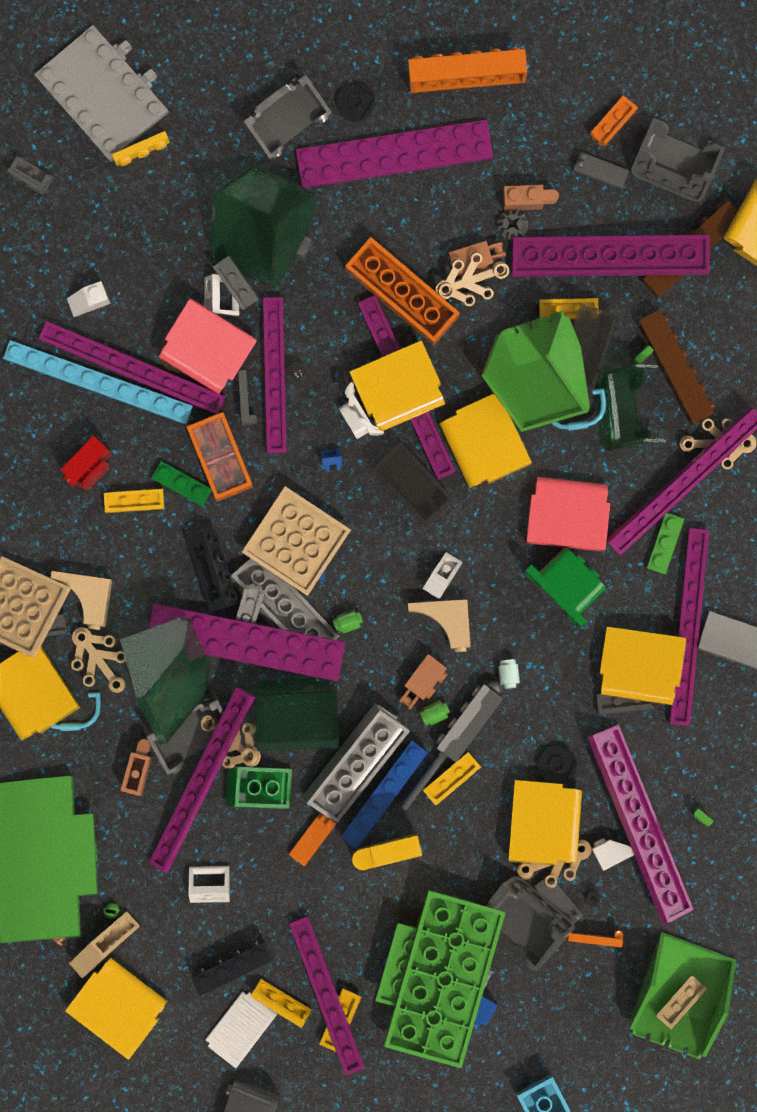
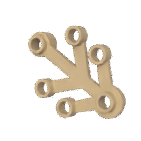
(468, 279)
(716, 432)
(96, 657)
(246, 751)
(557, 869)

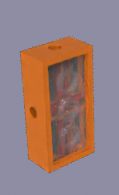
(220, 457)

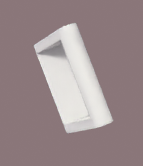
(212, 297)
(209, 893)

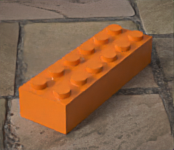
(467, 70)
(402, 291)

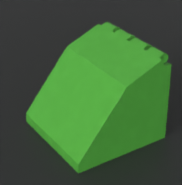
(538, 372)
(667, 972)

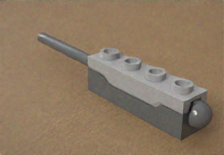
(461, 732)

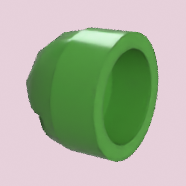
(112, 906)

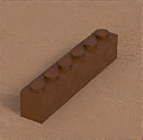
(715, 226)
(676, 368)

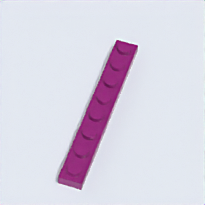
(275, 375)
(327, 996)

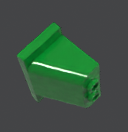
(568, 584)

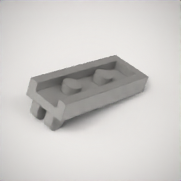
(250, 603)

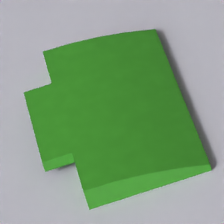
(43, 860)
(438, 977)

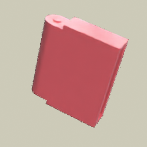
(206, 346)
(568, 514)

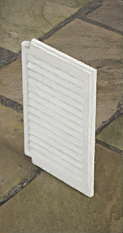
(240, 1028)

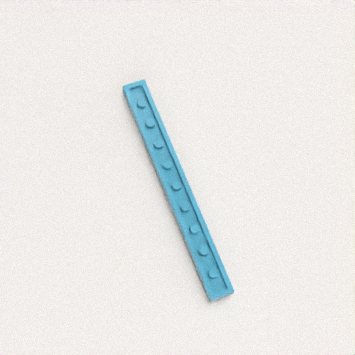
(98, 382)

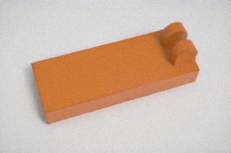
(613, 121)
(312, 839)
(615, 941)

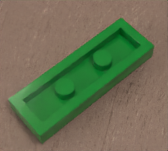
(182, 484)

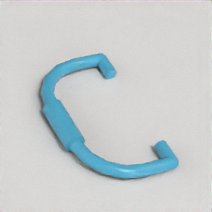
(584, 424)
(77, 726)

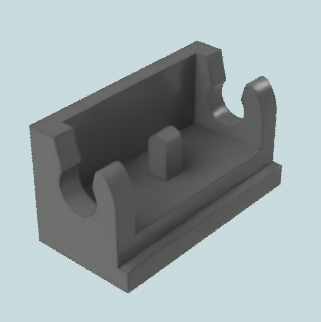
(30, 175)

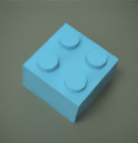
(542, 1097)

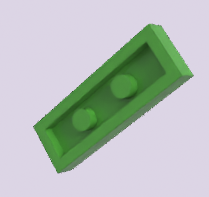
(665, 543)

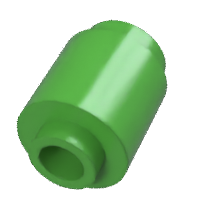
(348, 621)
(435, 712)

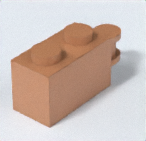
(528, 197)
(484, 250)
(424, 680)
(137, 769)

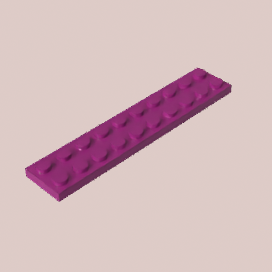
(394, 154)
(611, 255)
(259, 643)
(640, 824)

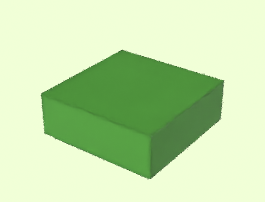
(643, 355)
(703, 818)

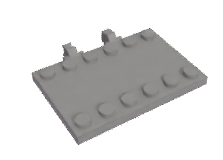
(102, 91)

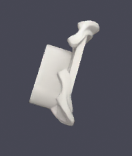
(356, 417)

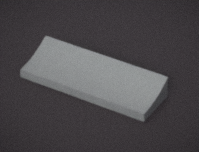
(282, 603)
(729, 639)
(355, 763)

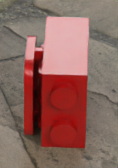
(87, 464)

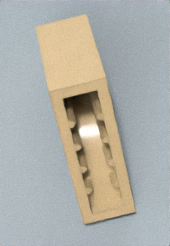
(93, 595)
(451, 617)
(104, 944)

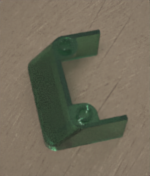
(620, 421)

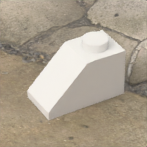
(88, 299)
(442, 575)
(611, 853)

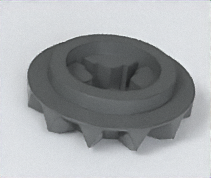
(502, 224)

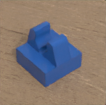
(331, 457)

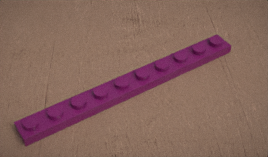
(132, 368)
(423, 423)
(684, 481)
(690, 622)
(202, 780)

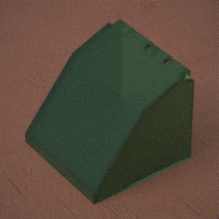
(260, 224)
(167, 674)
(297, 714)

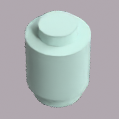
(508, 673)

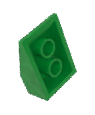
(258, 787)

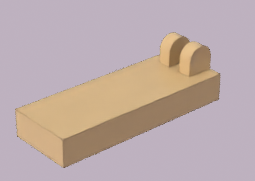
(681, 1002)

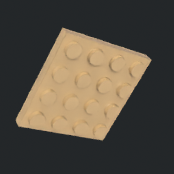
(296, 540)
(27, 606)

